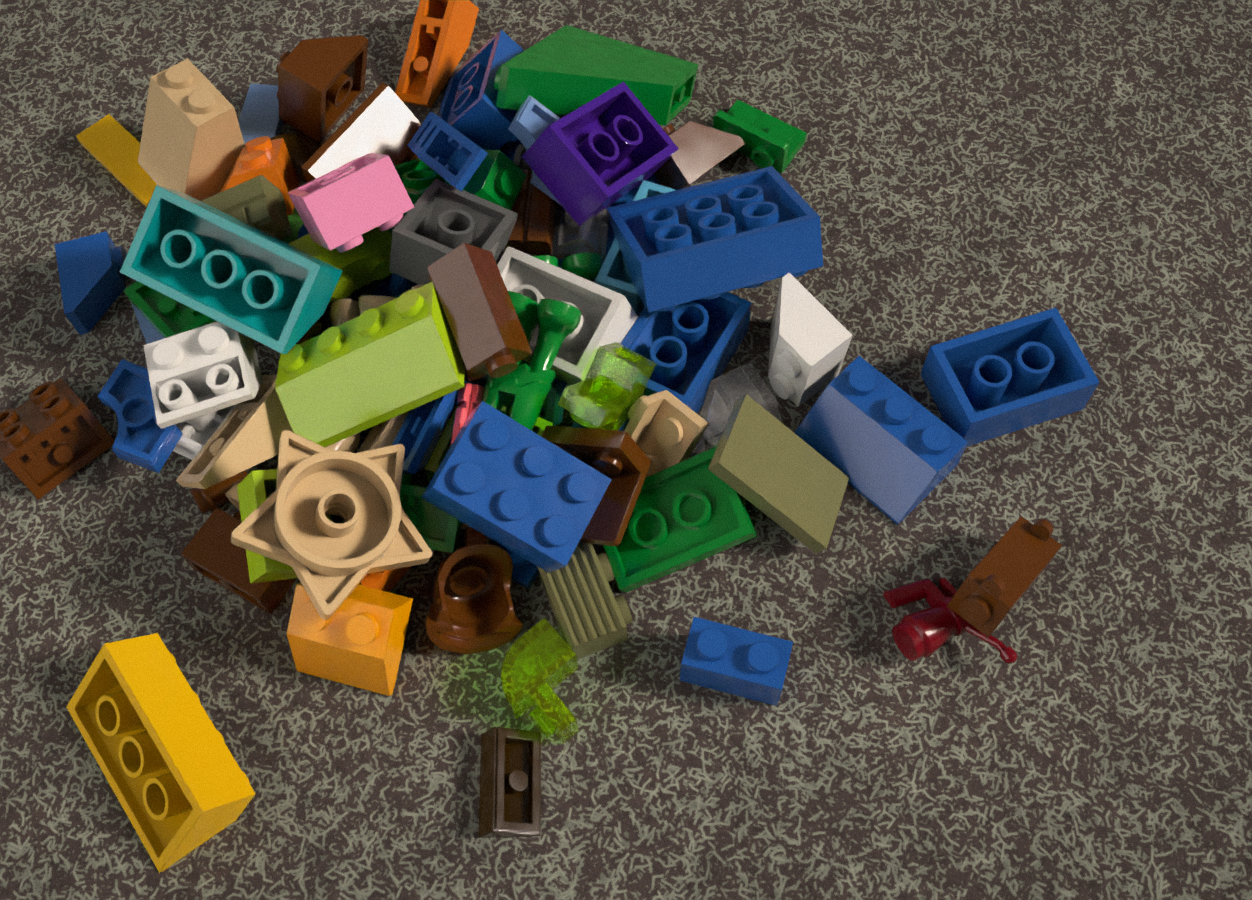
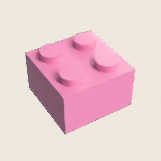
(352, 202)

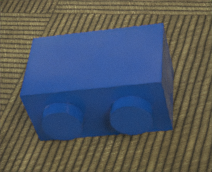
(735, 661)

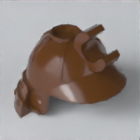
(473, 598)

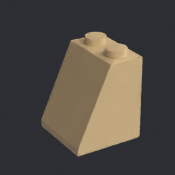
(188, 133)

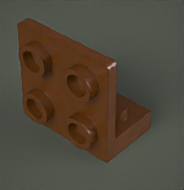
(50, 437)
(617, 458)

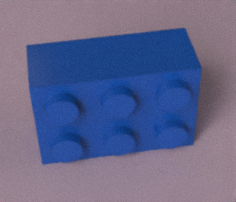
(1009, 377)
(517, 488)

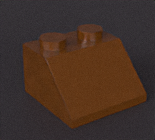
(320, 82)

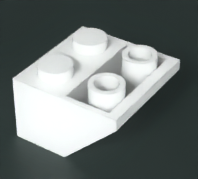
(201, 372)

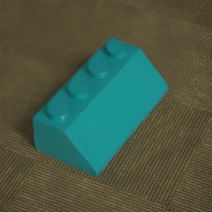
(229, 270)

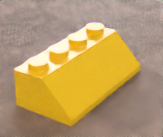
(158, 748)

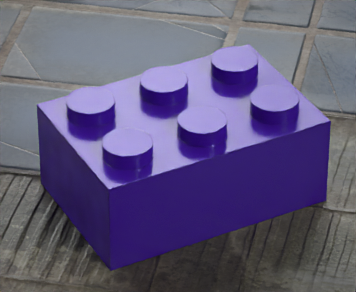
(599, 152)

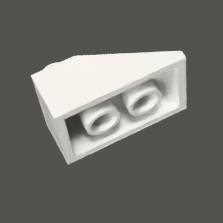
(604, 312)

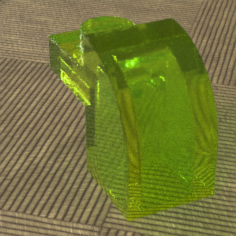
(609, 389)
(532, 671)

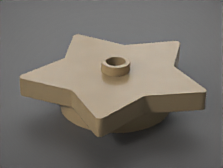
(326, 554)

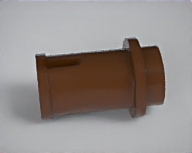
(214, 496)

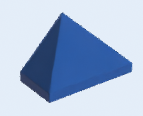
(423, 431)

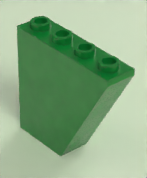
(581, 65)

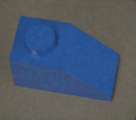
(89, 278)

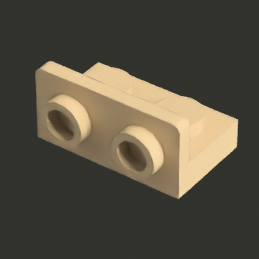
(664, 429)

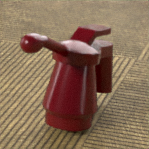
(928, 629)

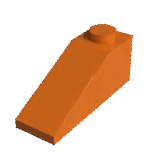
(435, 48)

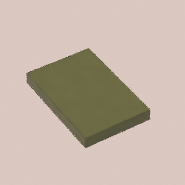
(779, 474)

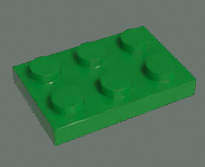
(678, 522)

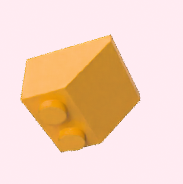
(357, 644)

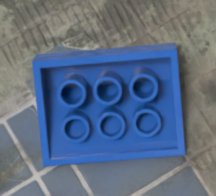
(716, 238)

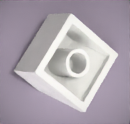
(804, 344)

